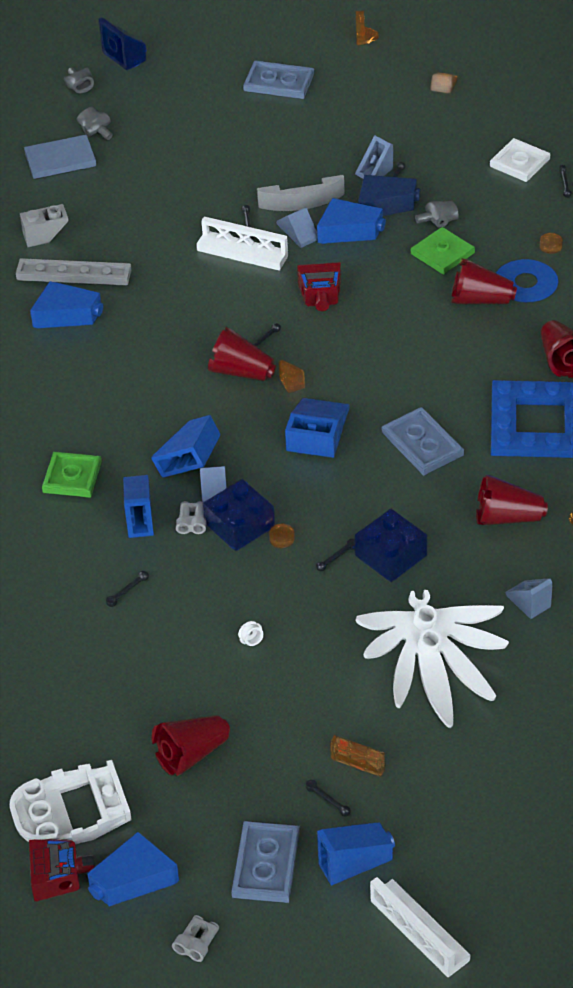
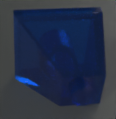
(121, 45)

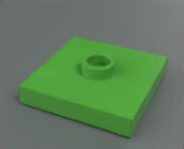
(442, 250)
(71, 474)

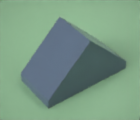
(377, 159)
(299, 227)
(212, 481)
(532, 596)

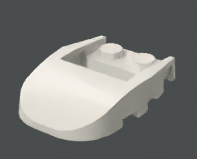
(41, 813)

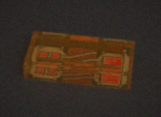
(357, 755)

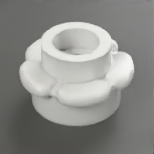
(250, 633)

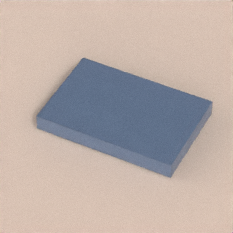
(278, 79)
(60, 156)
(422, 441)
(265, 862)

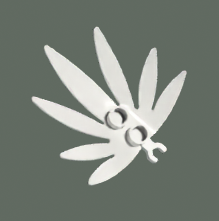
(426, 636)

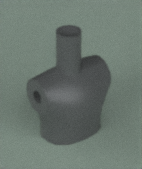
(79, 81)
(94, 121)
(439, 213)

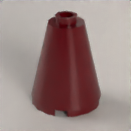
(481, 286)
(558, 347)
(240, 358)
(507, 503)
(188, 741)

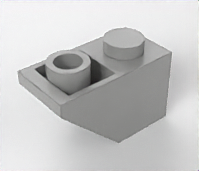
(43, 224)

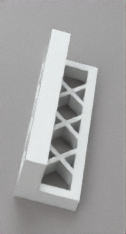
(243, 248)
(418, 926)

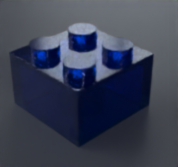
(239, 514)
(391, 545)

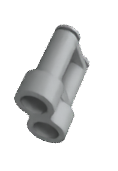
(188, 523)
(190, 945)

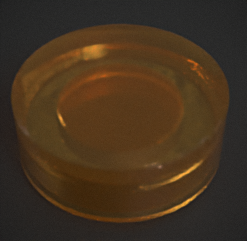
(551, 243)
(281, 535)

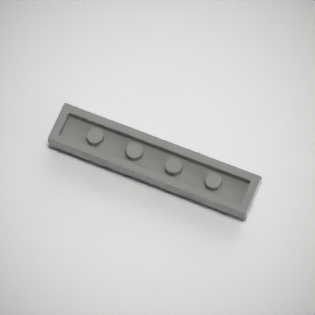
(73, 271)

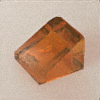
(443, 82)
(291, 376)

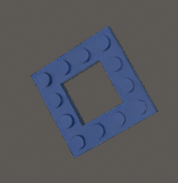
(507, 441)

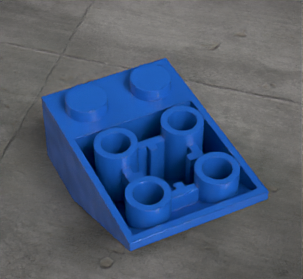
(316, 427)

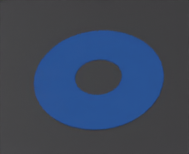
(545, 275)

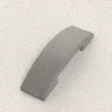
(298, 198)

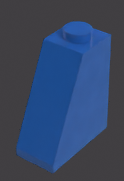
(349, 222)
(65, 306)
(188, 447)
(138, 506)
(353, 850)
(132, 872)

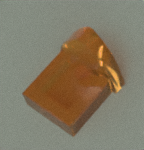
(364, 34)

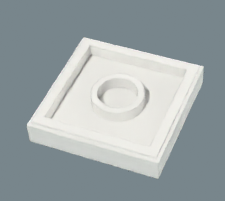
(520, 159)

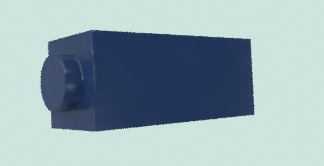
(389, 193)

